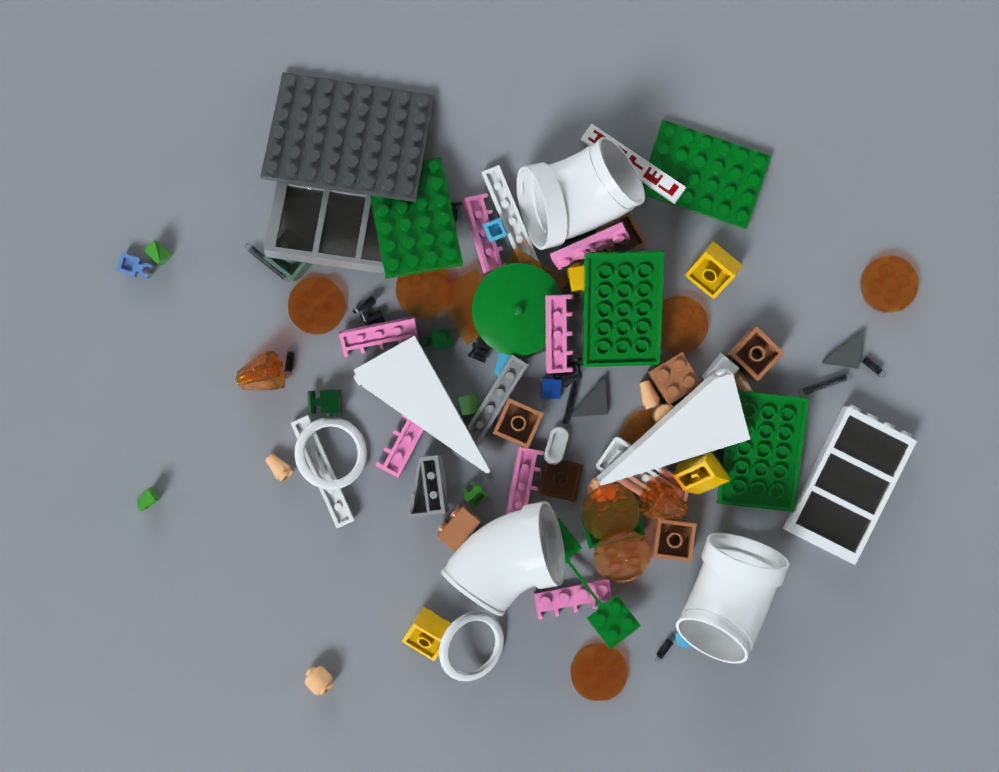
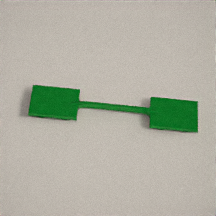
(612, 619)

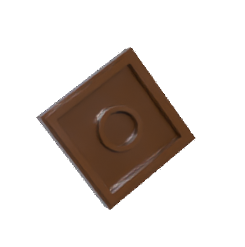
(560, 480)

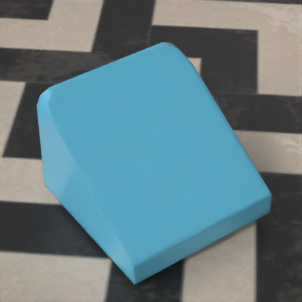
(495, 230)

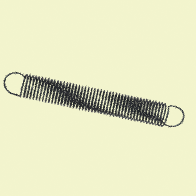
(263, 255)
(821, 387)
(571, 403)

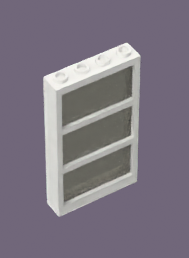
(850, 483)

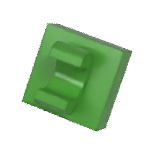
(476, 495)

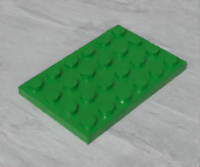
(717, 174)
(418, 233)
(622, 308)
(767, 465)

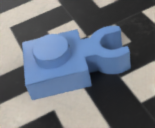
(132, 265)

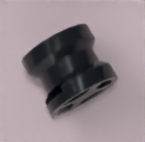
(478, 354)

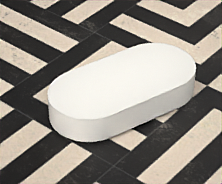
(556, 445)

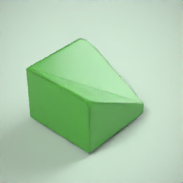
(158, 252)
(147, 499)

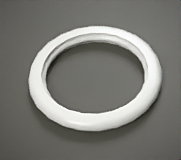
(300, 449)
(452, 629)

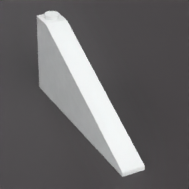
(412, 387)
(697, 425)

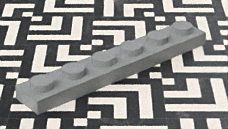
(495, 399)

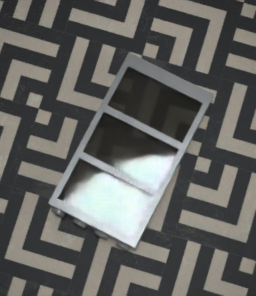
(323, 228)

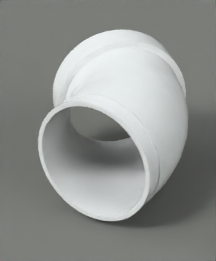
(577, 193)
(509, 558)
(731, 596)

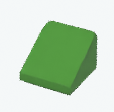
(468, 404)

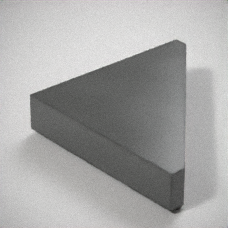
(848, 354)
(594, 403)

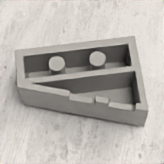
(430, 487)

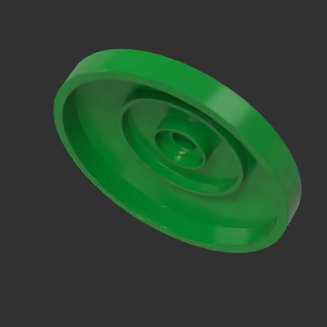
(511, 308)

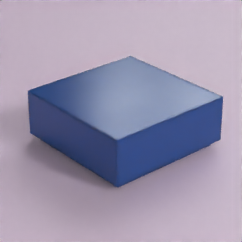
(551, 388)

